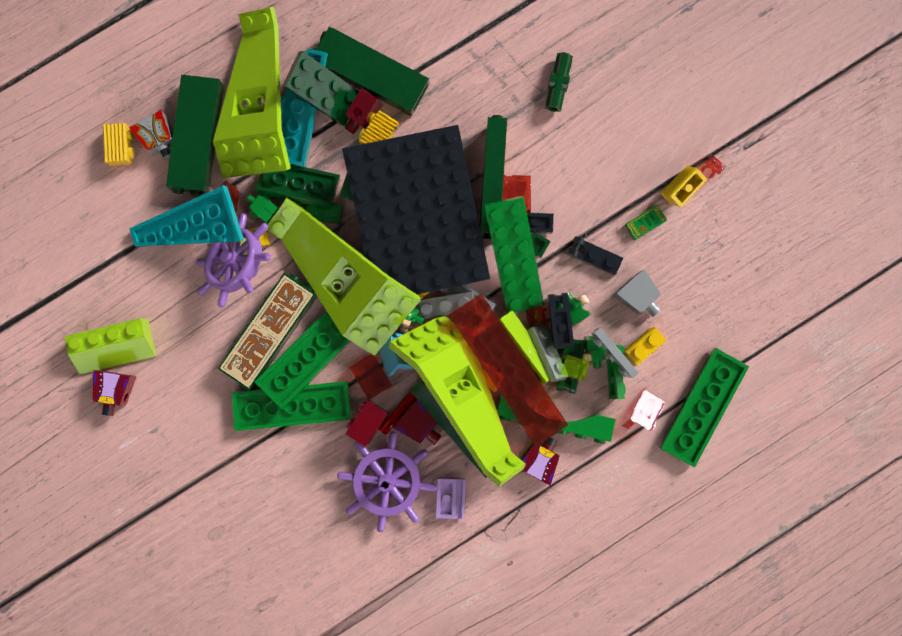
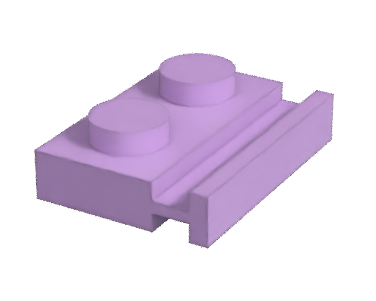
(450, 498)

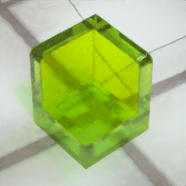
(575, 367)

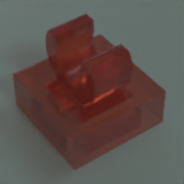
(714, 164)
(536, 316)

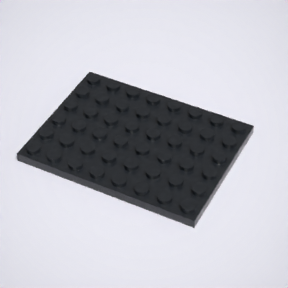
(418, 209)

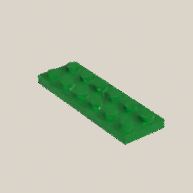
(514, 254)
(302, 361)
(312, 405)
(704, 407)

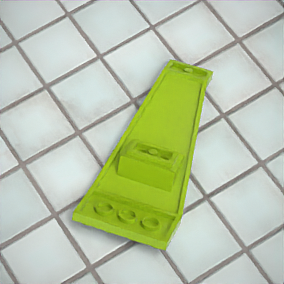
(251, 136)
(367, 303)
(462, 393)

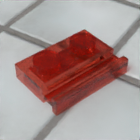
(518, 186)
(370, 376)

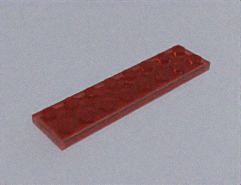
(508, 370)

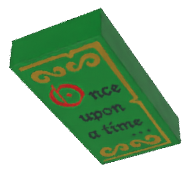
(645, 222)

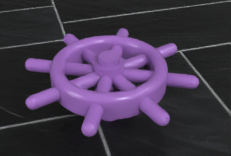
(233, 260)
(387, 482)

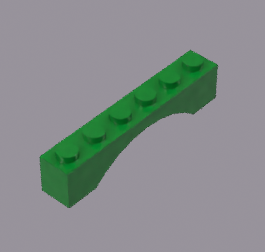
(594, 426)

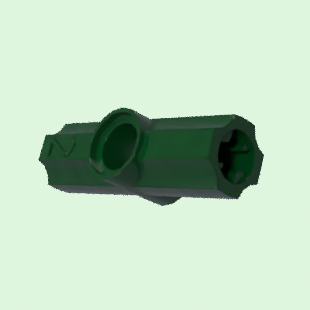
(559, 82)

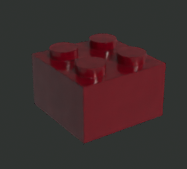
(366, 423)

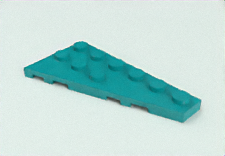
(299, 120)
(198, 221)

